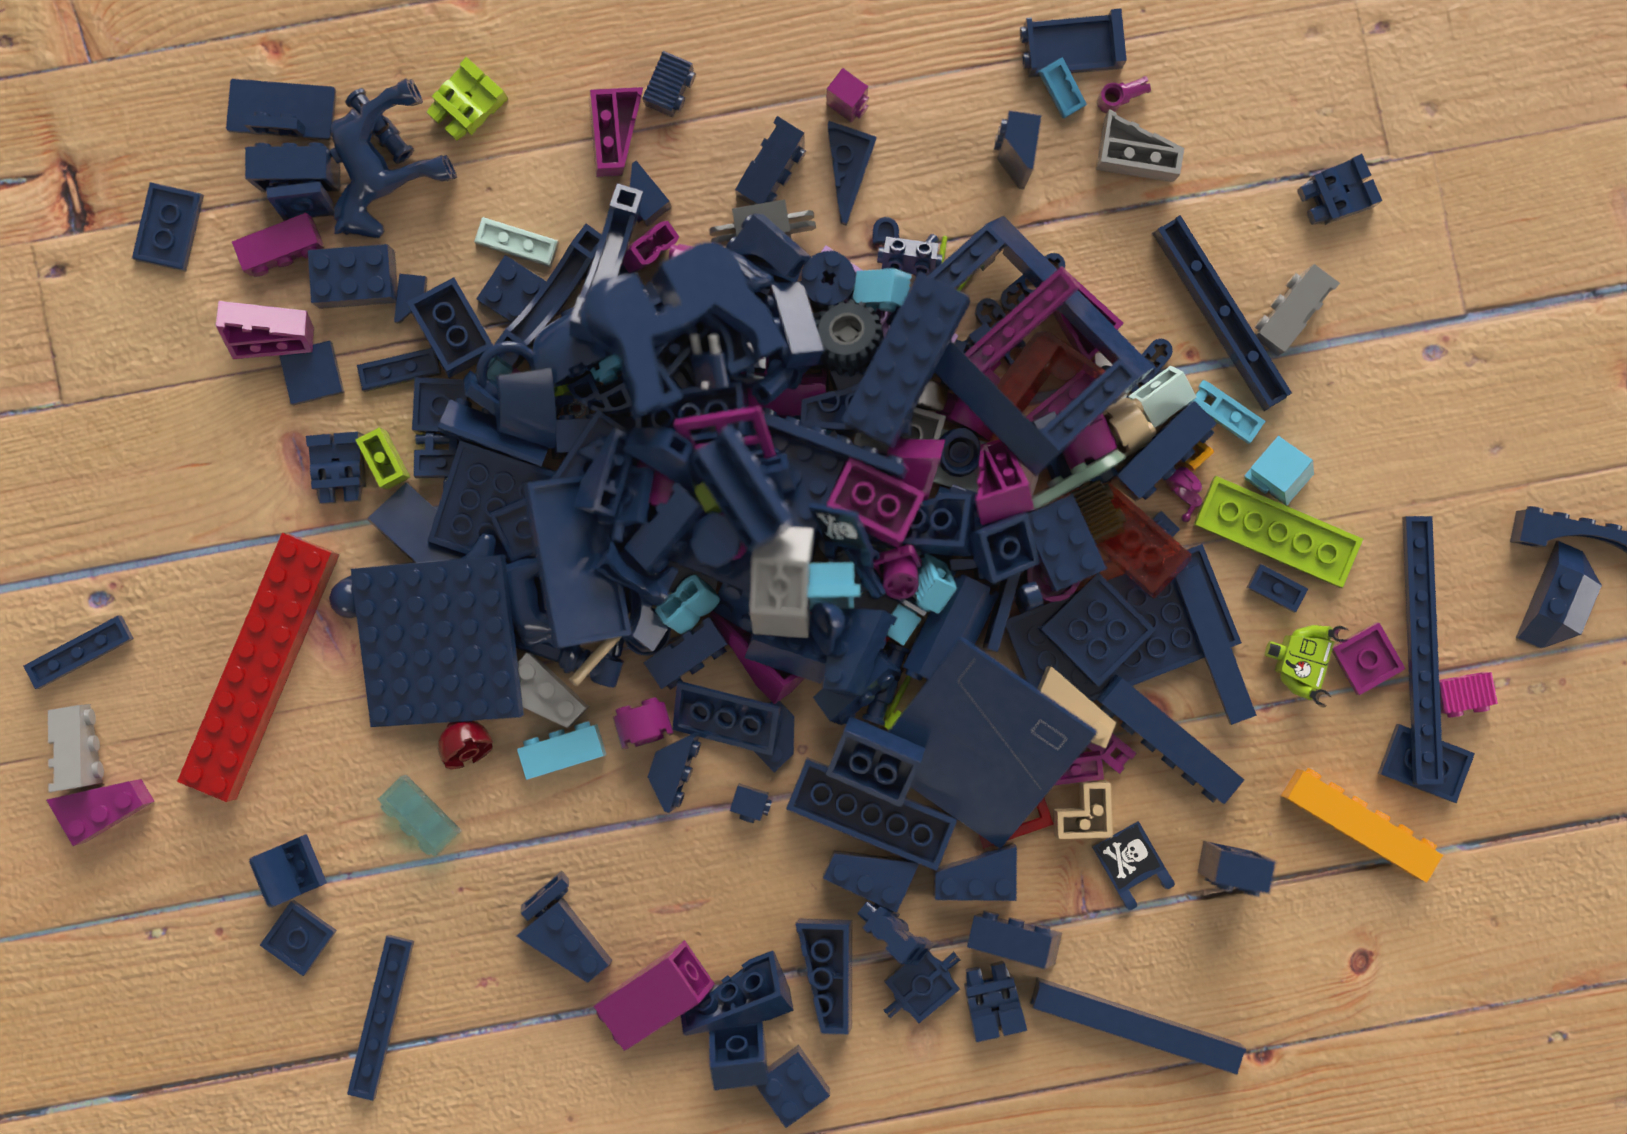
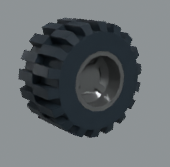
(849, 336)

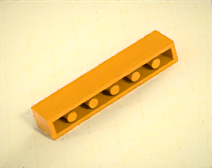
(1362, 825)

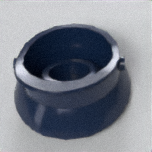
(960, 452)

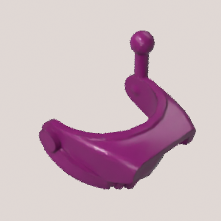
(1186, 487)

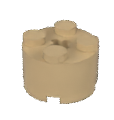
(1129, 426)

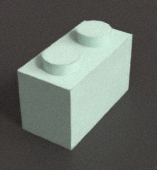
(1164, 395)

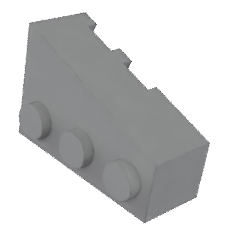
(1294, 308)
(75, 747)

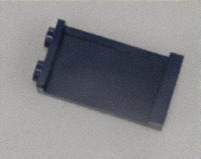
(1083, 42)

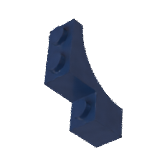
(644, 622)

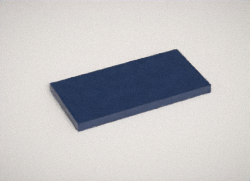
(578, 602)

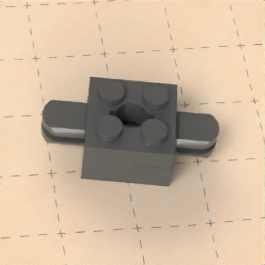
(774, 211)

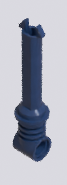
(572, 657)

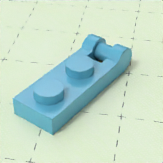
(1229, 412)

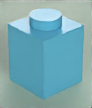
(904, 625)

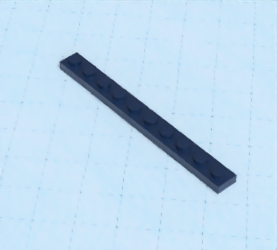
(1422, 650)

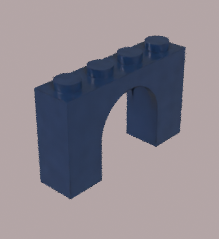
(766, 240)

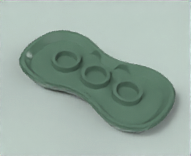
(1080, 474)

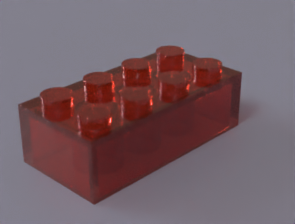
(1144, 548)

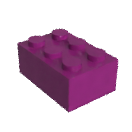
(881, 501)

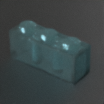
(419, 815)

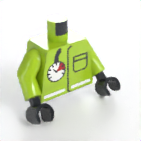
(1304, 659)

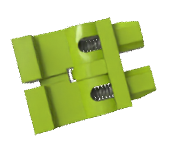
(466, 111)

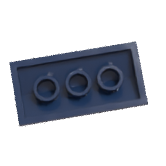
(726, 718)

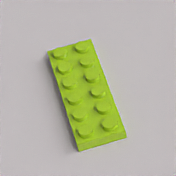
(1278, 531)

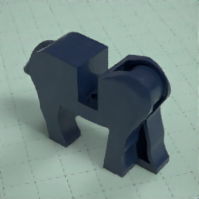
(695, 287)

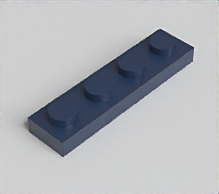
(78, 652)

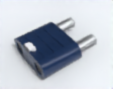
(708, 367)

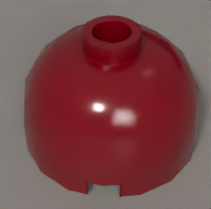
(463, 742)

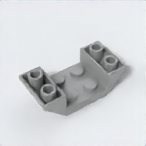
(781, 584)

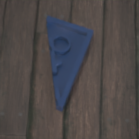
(850, 159)

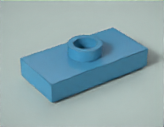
(1062, 87)

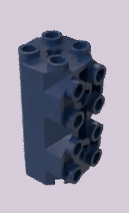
(960, 617)

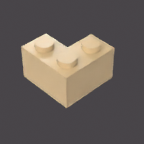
(1093, 816)

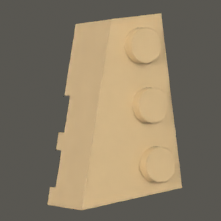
(1073, 700)

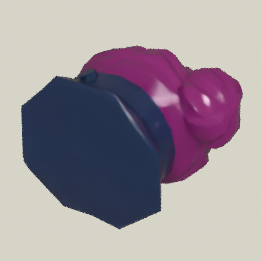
(716, 540)

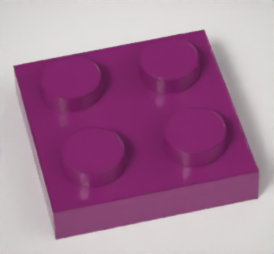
(1368, 658)

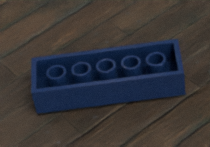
(906, 360)
(908, 830)

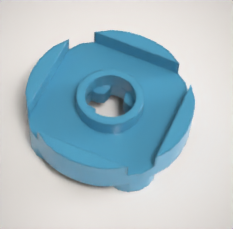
(608, 371)

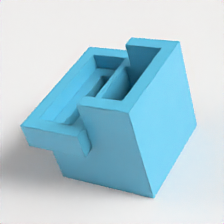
(1281, 471)
(832, 584)

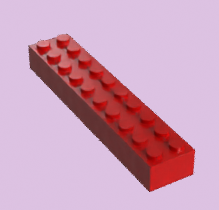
(258, 667)

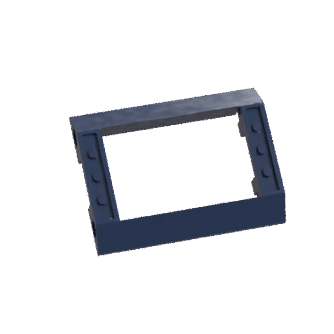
(1033, 447)

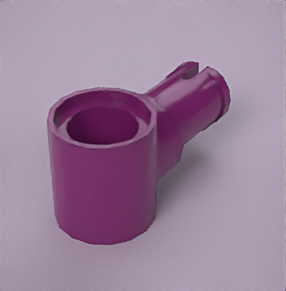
(1123, 93)

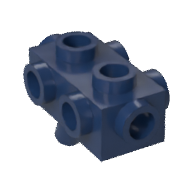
(910, 255)

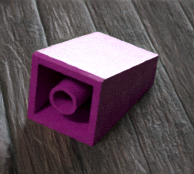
(654, 996)

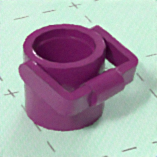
(899, 571)

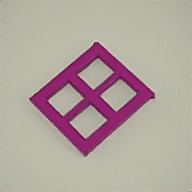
(720, 421)

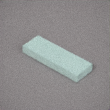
(516, 242)

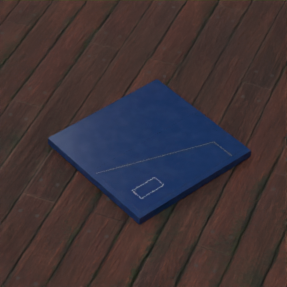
(988, 742)

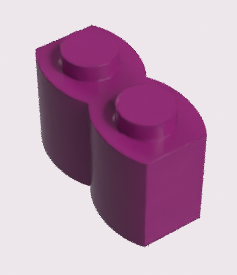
(649, 246)

